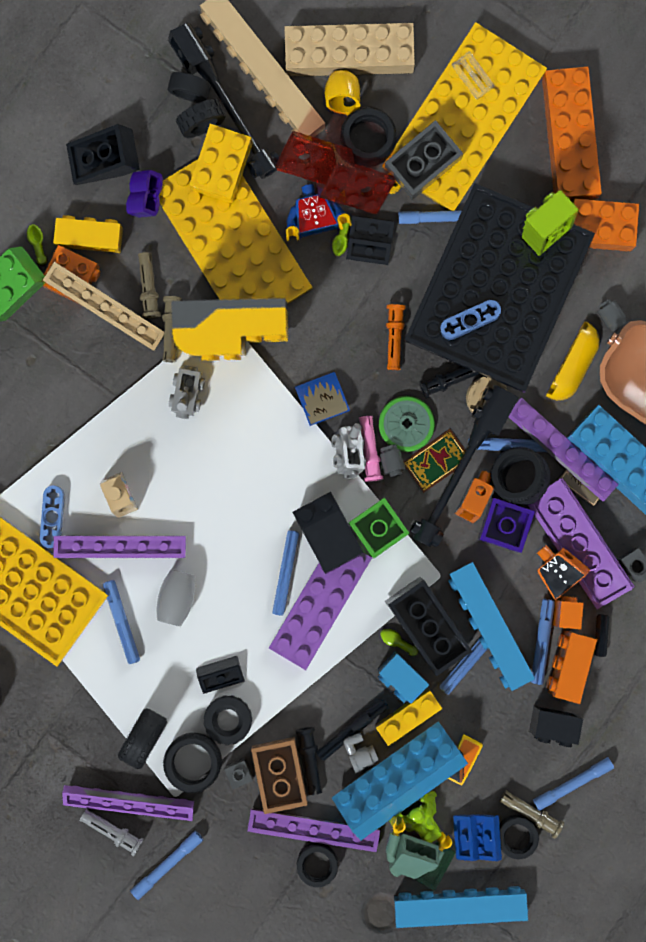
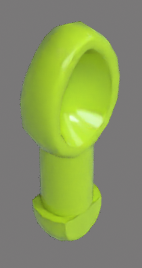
(35, 238)
(340, 242)
(394, 639)

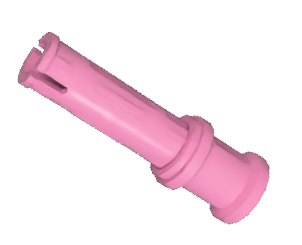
(370, 453)

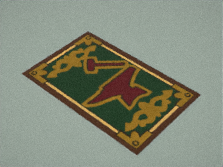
(435, 460)

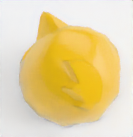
(342, 85)

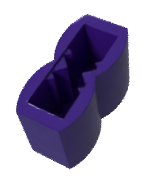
(144, 193)

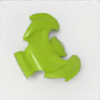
(421, 819)

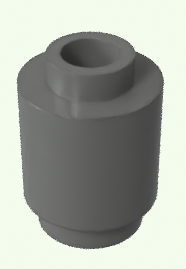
(612, 315)
(392, 461)

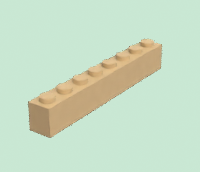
(262, 67)

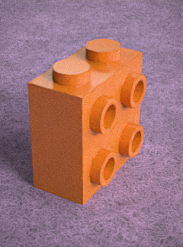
(76, 264)

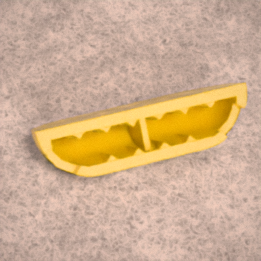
(575, 363)

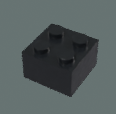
(555, 725)

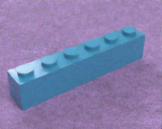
(491, 626)
(460, 908)

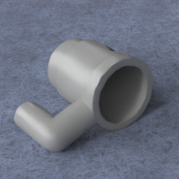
(362, 757)

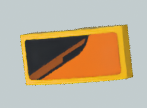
(470, 750)

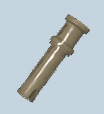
(149, 295)
(170, 347)
(540, 818)

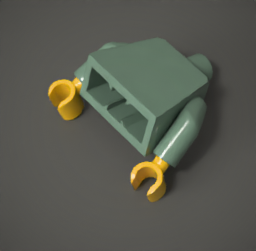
(411, 855)

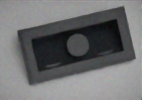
(220, 674)

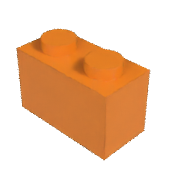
(568, 613)

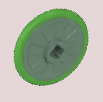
(418, 414)

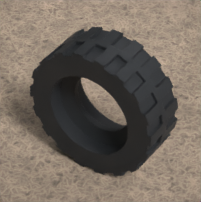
(197, 118)
(220, 735)

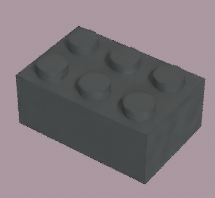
(423, 160)

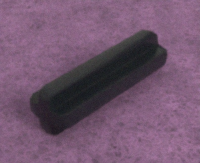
(601, 635)

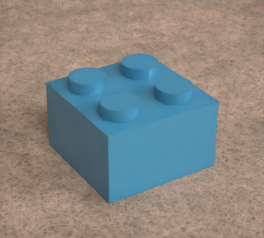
(402, 677)

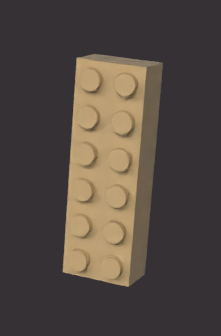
(353, 48)

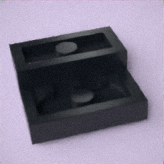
(370, 240)

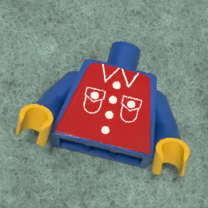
(314, 215)

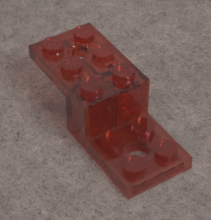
(334, 172)

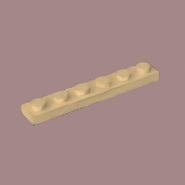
(103, 306)

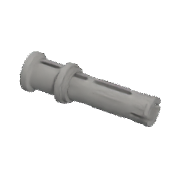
(121, 837)

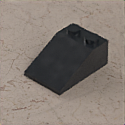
(103, 155)
(328, 532)

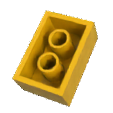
(221, 163)

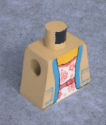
(118, 495)

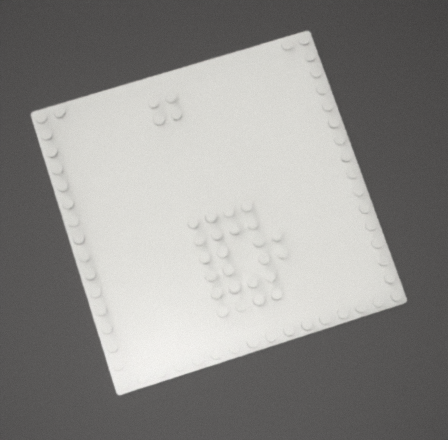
(231, 490)

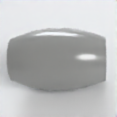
(175, 598)

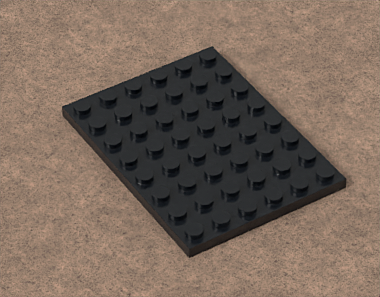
(494, 262)

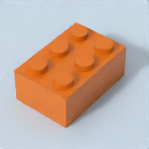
(612, 223)
(571, 666)

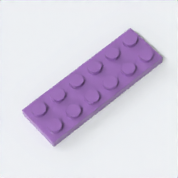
(573, 530)
(317, 611)

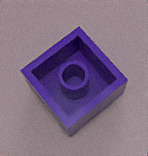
(506, 525)

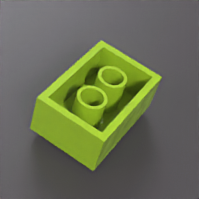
(549, 222)

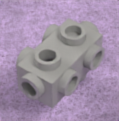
(184, 400)
(349, 451)

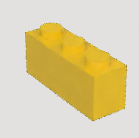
(88, 234)
(408, 717)

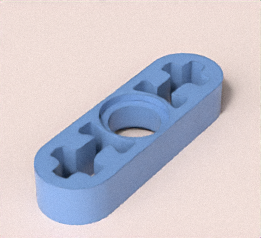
(487, 319)
(46, 499)

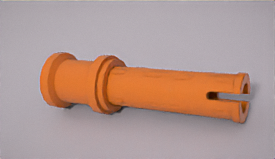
(395, 326)

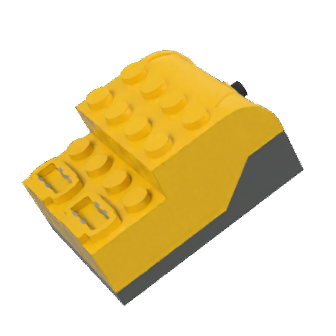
(222, 326)

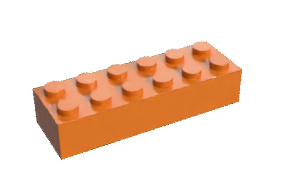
(571, 133)

